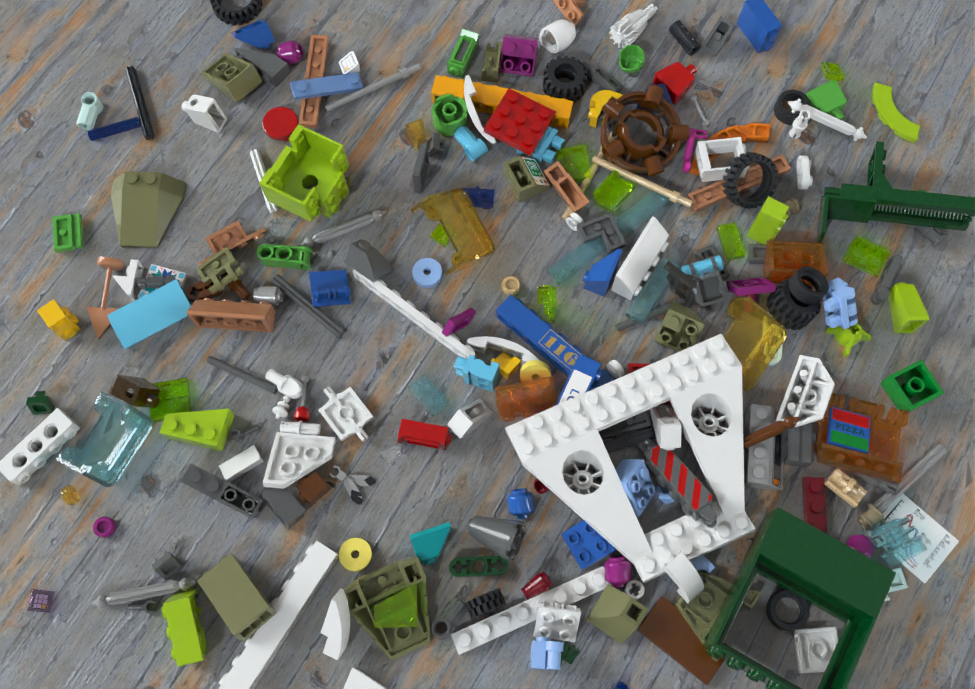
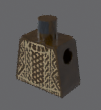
(144, 393)

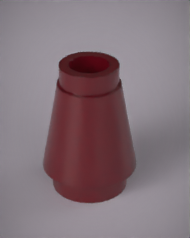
(537, 585)

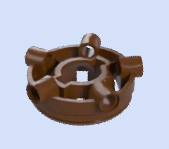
(632, 152)

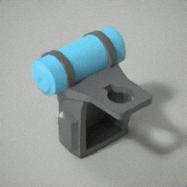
(710, 285)

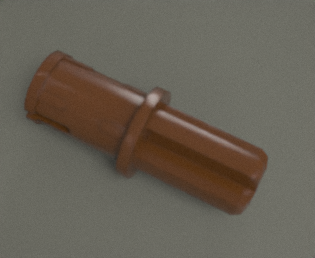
(238, 288)

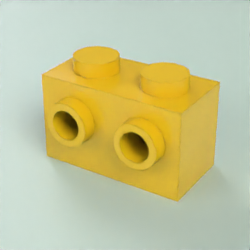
(59, 319)

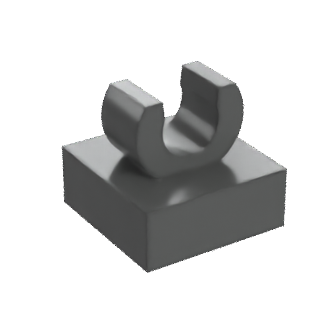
(434, 143)
(167, 565)

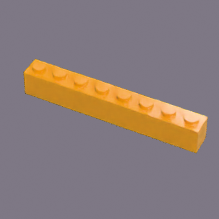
(490, 96)

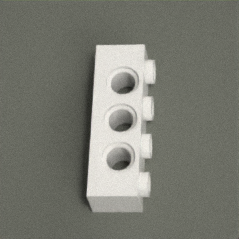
(42, 435)

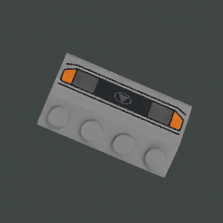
(766, 459)

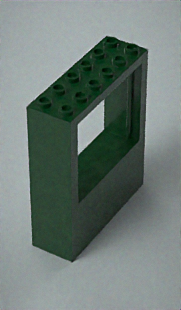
(818, 571)

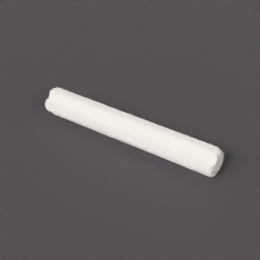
(260, 171)

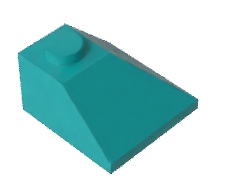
(430, 543)

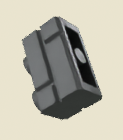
(799, 446)

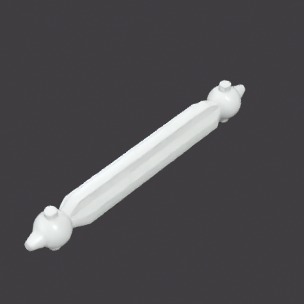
(828, 120)

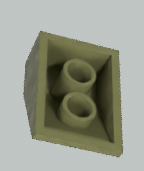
(232, 76)

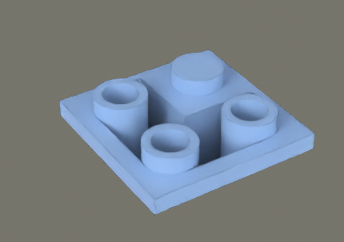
(636, 483)

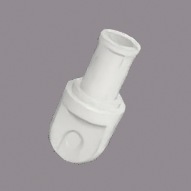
(286, 384)

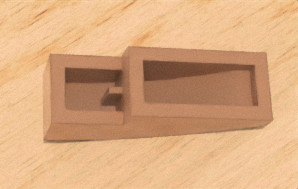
(566, 187)

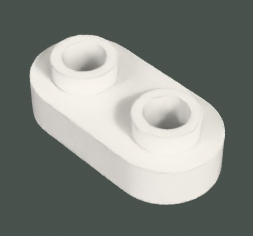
(803, 168)

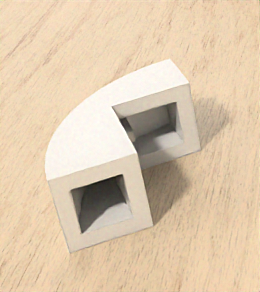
(685, 576)

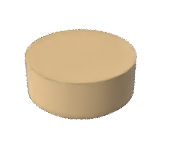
(510, 285)

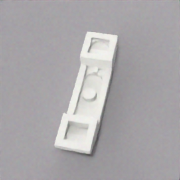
(470, 91)
(480, 345)

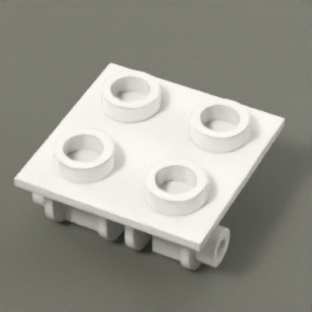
(557, 622)

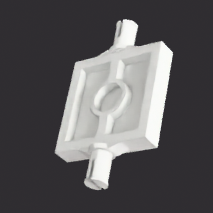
(346, 414)

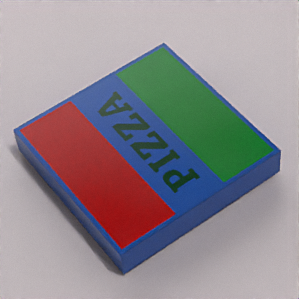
(848, 430)

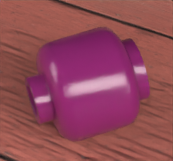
(290, 52)
(861, 544)
(618, 571)

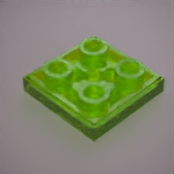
(173, 397)

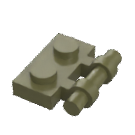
(216, 266)

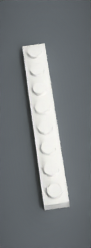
(420, 318)
(527, 611)

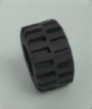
(565, 68)
(788, 309)

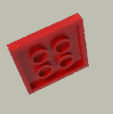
(519, 121)

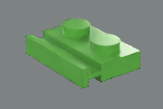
(67, 232)

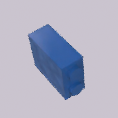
(759, 25)

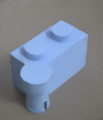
(546, 654)

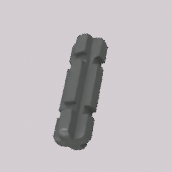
(155, 282)

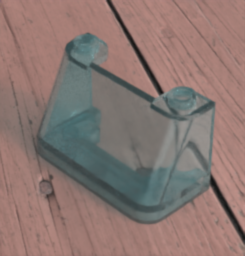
(110, 441)

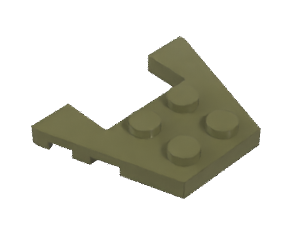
(704, 608)

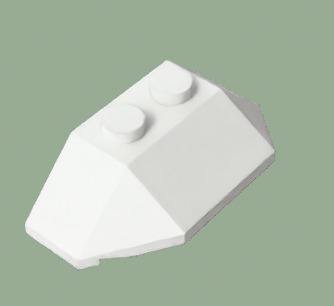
(807, 392)

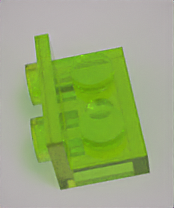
(866, 255)
(547, 295)

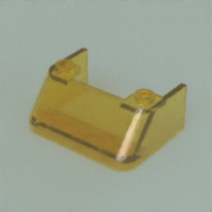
(461, 226)

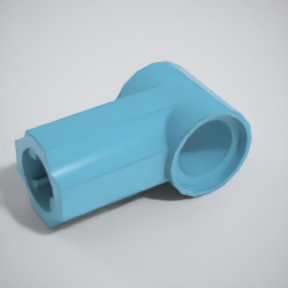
(472, 146)

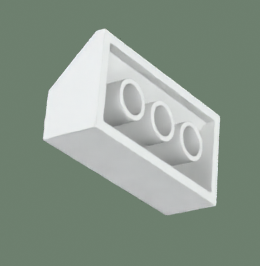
(640, 260)

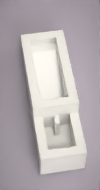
(337, 626)

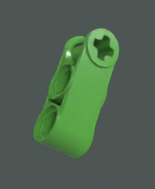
(298, 256)

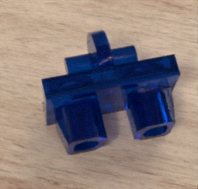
(481, 197)

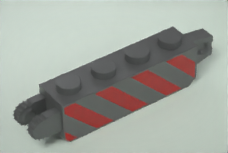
(680, 482)

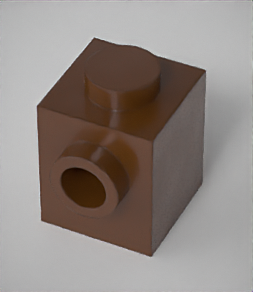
(312, 488)

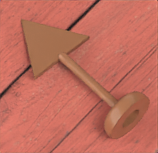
(99, 314)

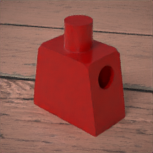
(677, 80)

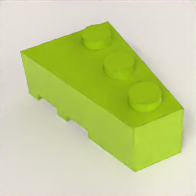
(768, 221)
(199, 428)
(185, 627)

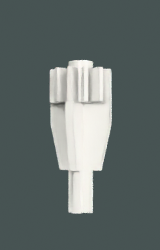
(631, 26)

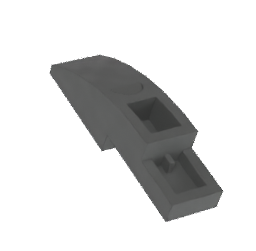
(221, 491)

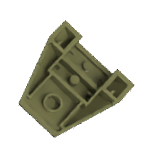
(145, 206)
(377, 587)

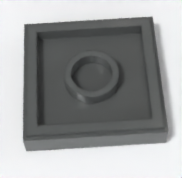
(420, 168)

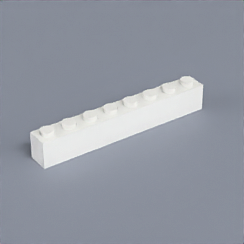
(290, 606)

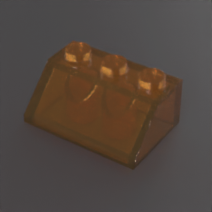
(786, 257)
(525, 398)

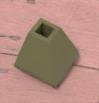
(679, 328)
(616, 614)

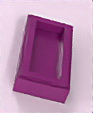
(458, 322)

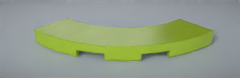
(890, 115)

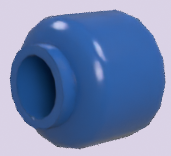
(521, 503)

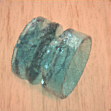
(898, 543)

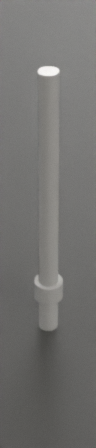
(402, 74)

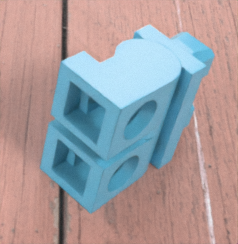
(543, 150)
(478, 372)

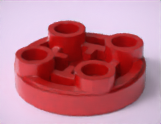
(280, 123)

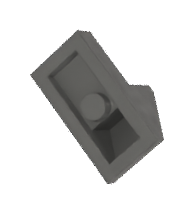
(718, 36)

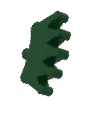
(567, 655)

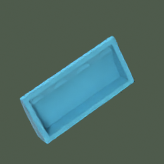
(150, 314)

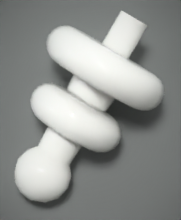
(282, 406)

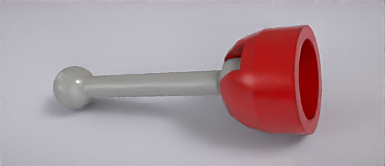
(302, 413)

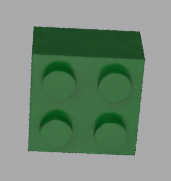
(912, 387)

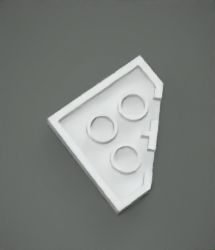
(295, 457)

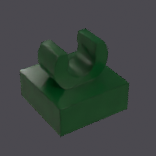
(40, 404)

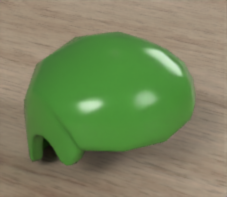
(631, 58)

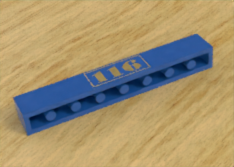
(542, 337)

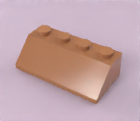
(232, 315)

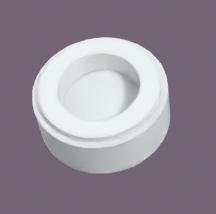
(615, 369)

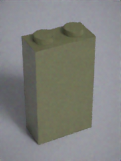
(236, 597)

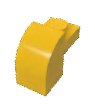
(597, 102)

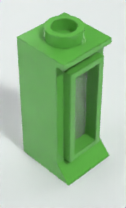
(463, 53)

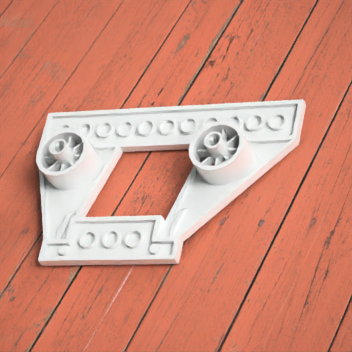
(568, 438)

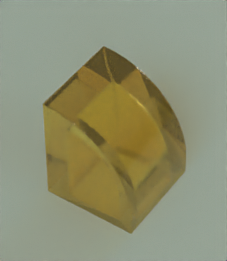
(416, 133)

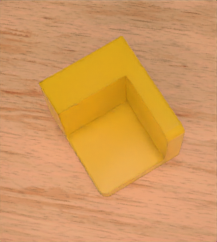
(507, 365)

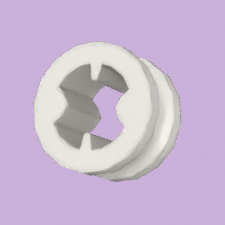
(573, 221)
(640, 593)

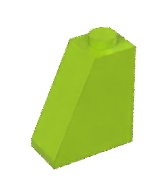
(906, 308)

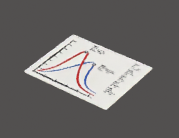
(934, 536)

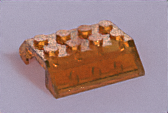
(883, 441)

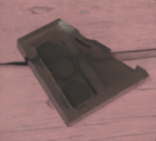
(680, 283)

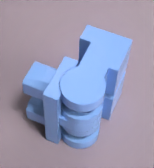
(840, 305)

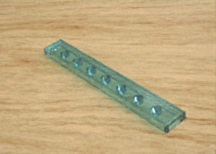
(626, 223)

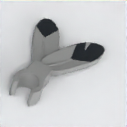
(351, 483)

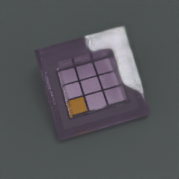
(40, 601)

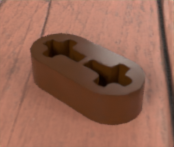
(203, 291)

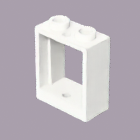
(717, 146)

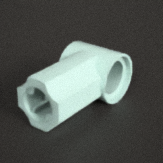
(90, 109)

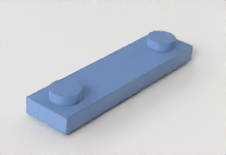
(326, 86)

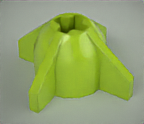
(848, 337)

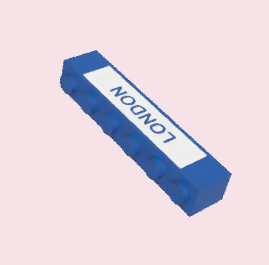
(581, 378)

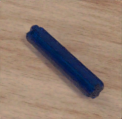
(114, 128)

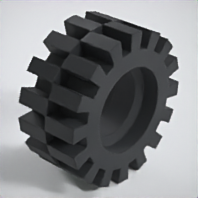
(485, 604)

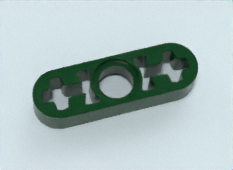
(495, 572)

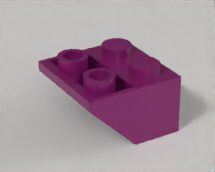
(518, 55)

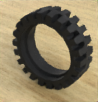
(237, 15)
(737, 168)

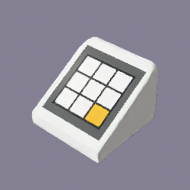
(349, 64)

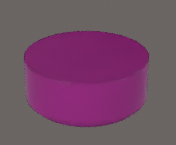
(104, 527)

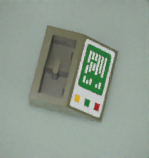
(525, 177)

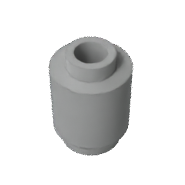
(268, 294)

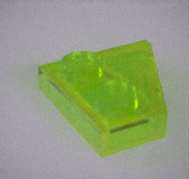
(575, 161)
(397, 610)

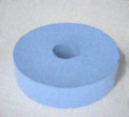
(421, 267)

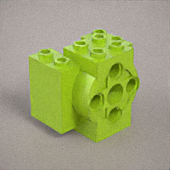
(308, 162)

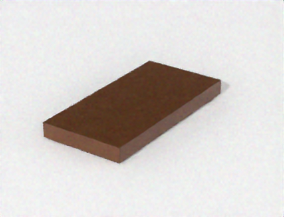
(674, 636)

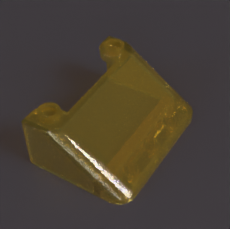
(753, 338)

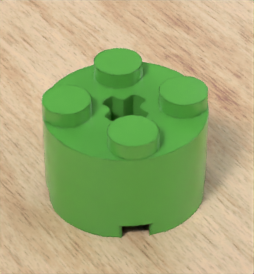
(449, 114)

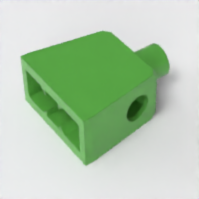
(828, 99)

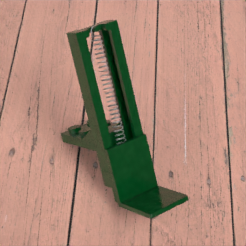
(884, 204)

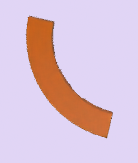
(749, 133)

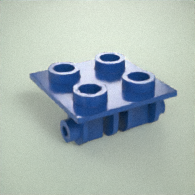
(329, 288)
(586, 544)

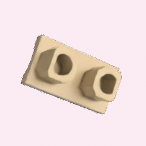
(845, 487)

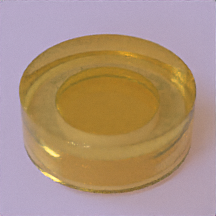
(70, 495)

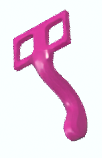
(686, 166)

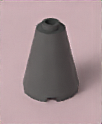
(498, 534)

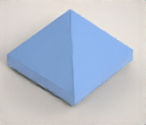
(663, 495)

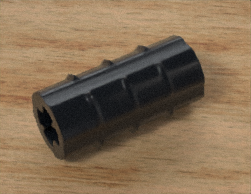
(684, 38)

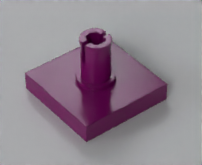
(750, 287)

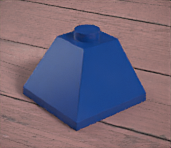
(256, 34)
(602, 273)

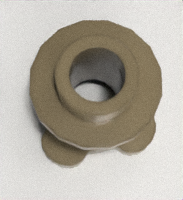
(794, 207)
(870, 518)

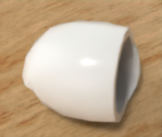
(563, 32)

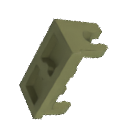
(491, 63)

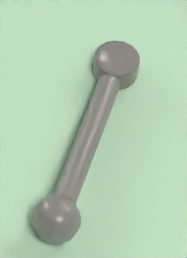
(705, 123)

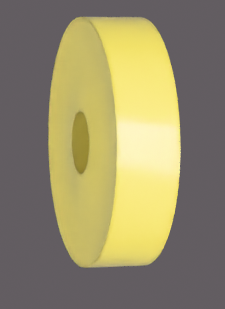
(534, 367)
(355, 564)

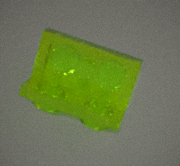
(612, 192)

